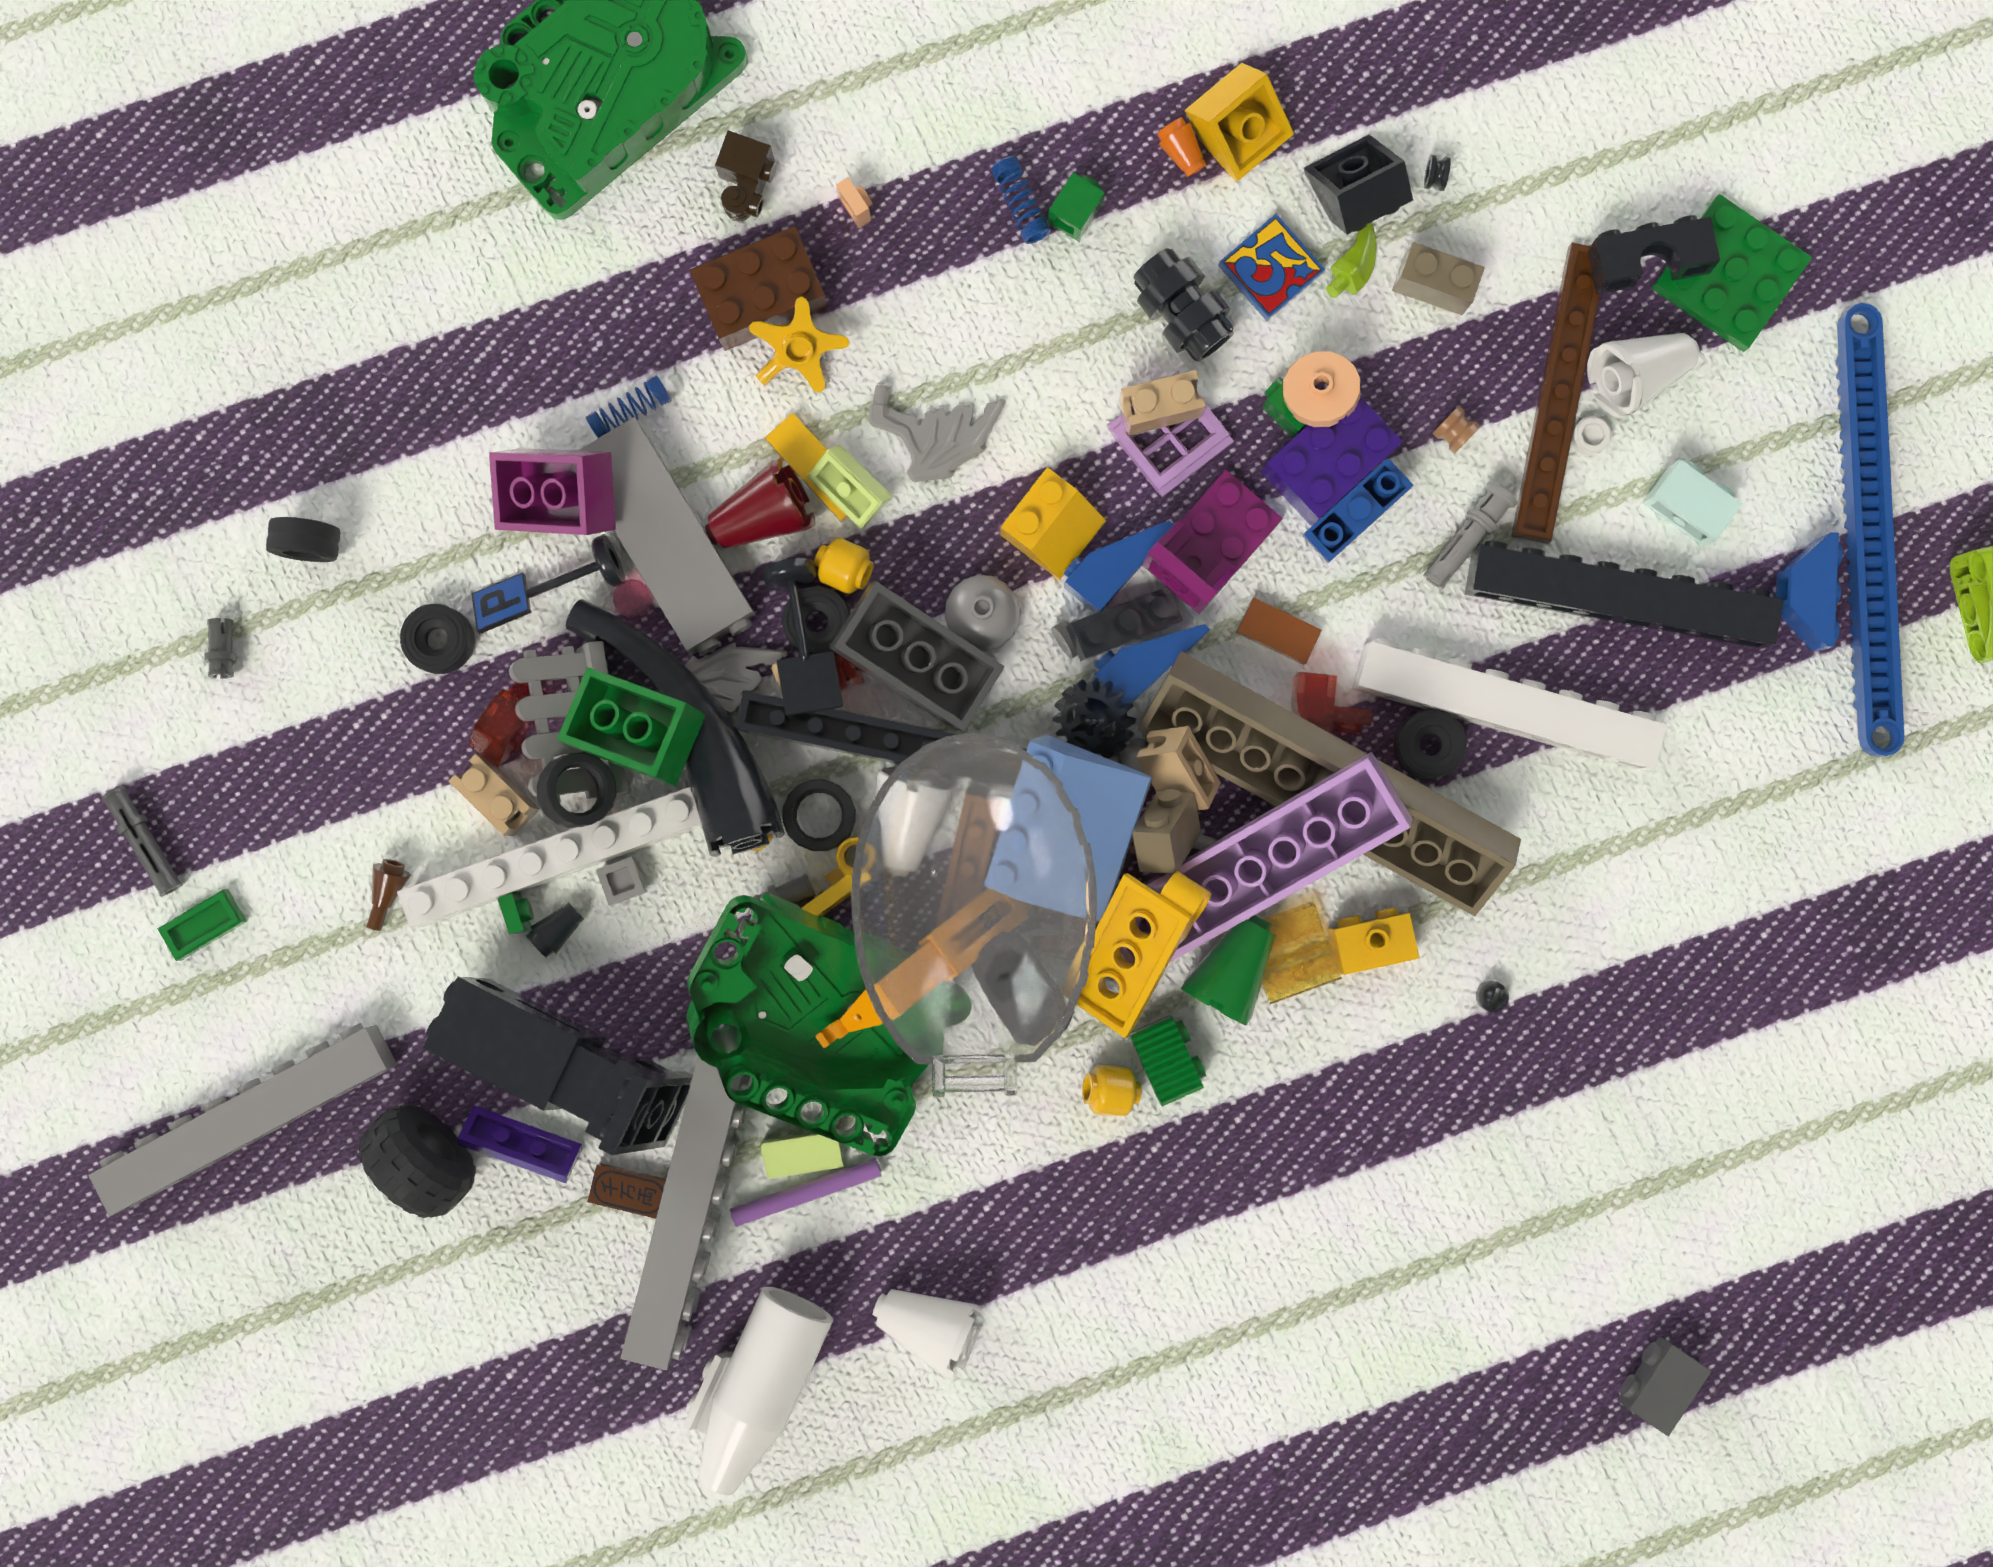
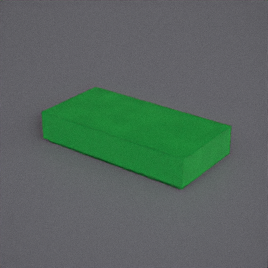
(202, 925)

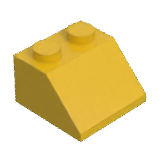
(1240, 120)
(1052, 524)

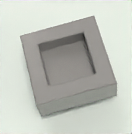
(621, 881)

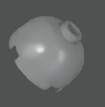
(983, 612)

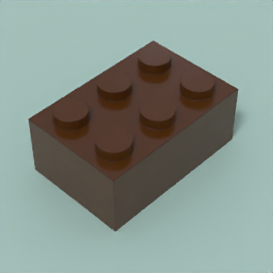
(758, 286)

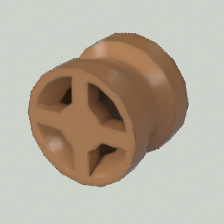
(1456, 429)

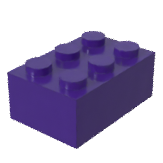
(1330, 461)

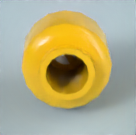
(844, 565)
(1111, 1090)

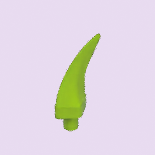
(1355, 266)

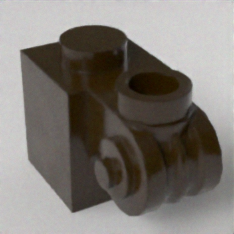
(750, 167)

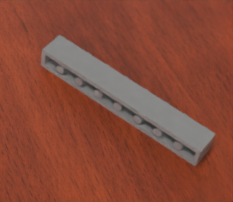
(243, 1119)

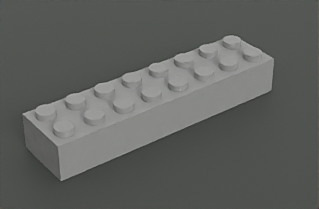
(685, 1220)

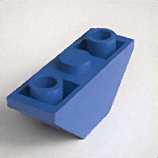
(1358, 510)
(1812, 591)

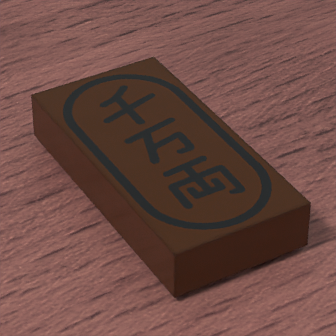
(626, 1190)

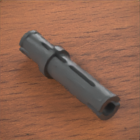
(134, 828)

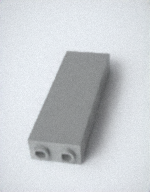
(671, 544)

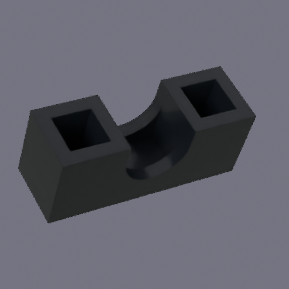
(1685, 246)

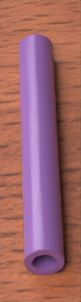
(805, 1192)

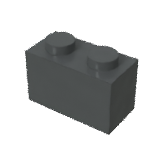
(1663, 1385)

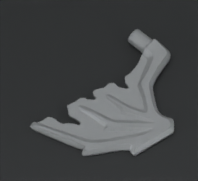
(940, 440)
(726, 672)

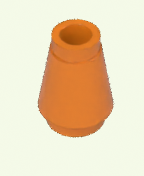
(1182, 146)

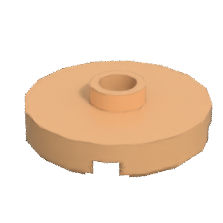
(1324, 406)

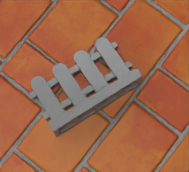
(550, 706)

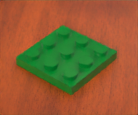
(1746, 284)

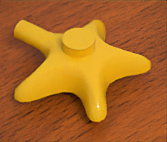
(797, 346)

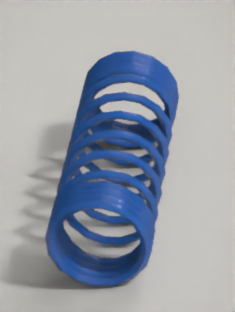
(1002, 172)
(656, 388)

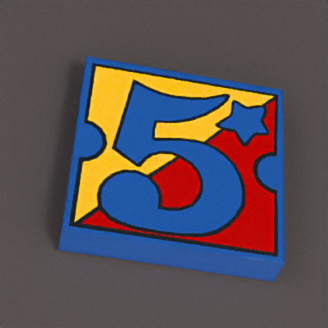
(1271, 267)

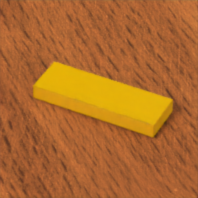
(802, 453)

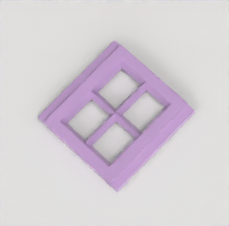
(1189, 461)

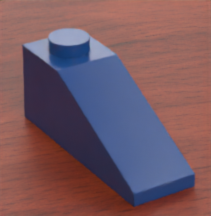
(1108, 569)
(1143, 663)

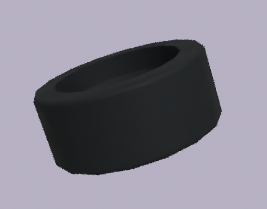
(605, 790)
(792, 803)

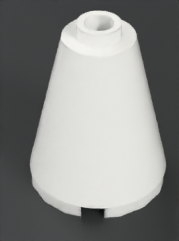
(1639, 369)
(931, 1328)

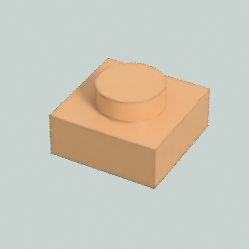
(855, 201)

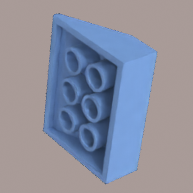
(1107, 801)

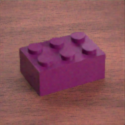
(552, 491)

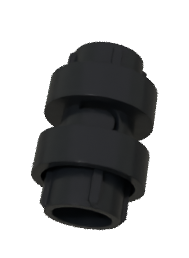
(1172, 290)

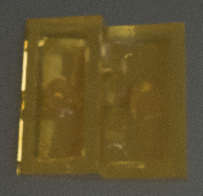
(1299, 955)

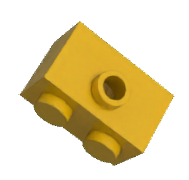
(1373, 942)

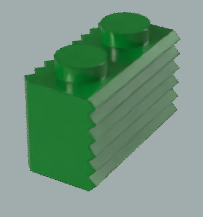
(1167, 1060)

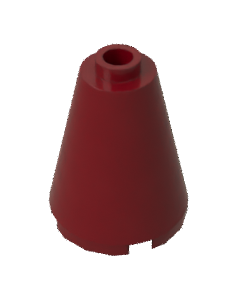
(761, 509)

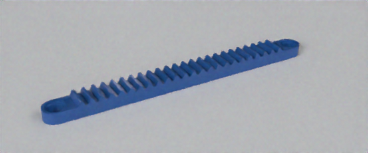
(1869, 530)

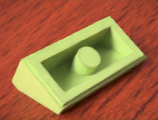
(849, 485)
(800, 1154)

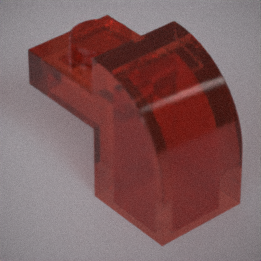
(1315, 699)
(499, 728)

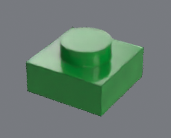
(516, 912)

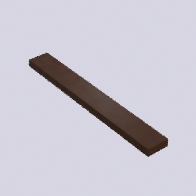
(1557, 400)

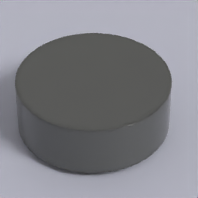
(1063, 638)

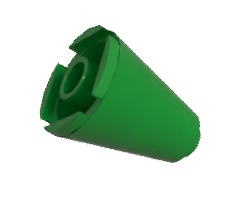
(1234, 970)

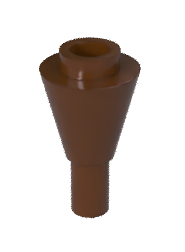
(386, 881)

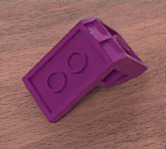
(1211, 542)

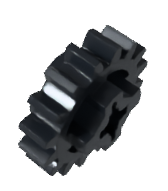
(1096, 704)

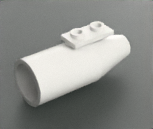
(755, 1388)

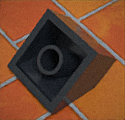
(1360, 183)

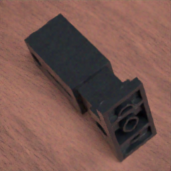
(557, 1065)

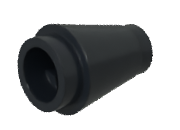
(554, 930)

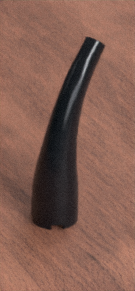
(723, 774)

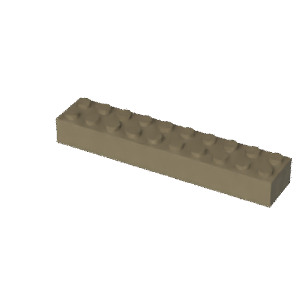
(1283, 754)

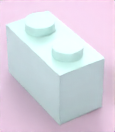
(1693, 502)

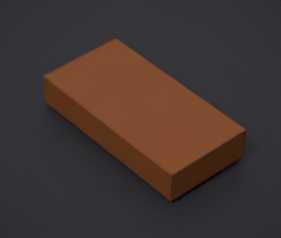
(1278, 631)

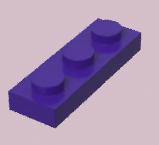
(519, 1144)

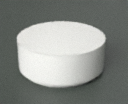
(1591, 436)

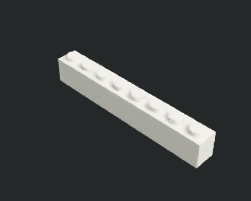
(1509, 705)
(550, 859)

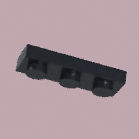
(1124, 623)

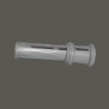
(1479, 522)

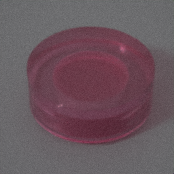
(633, 599)

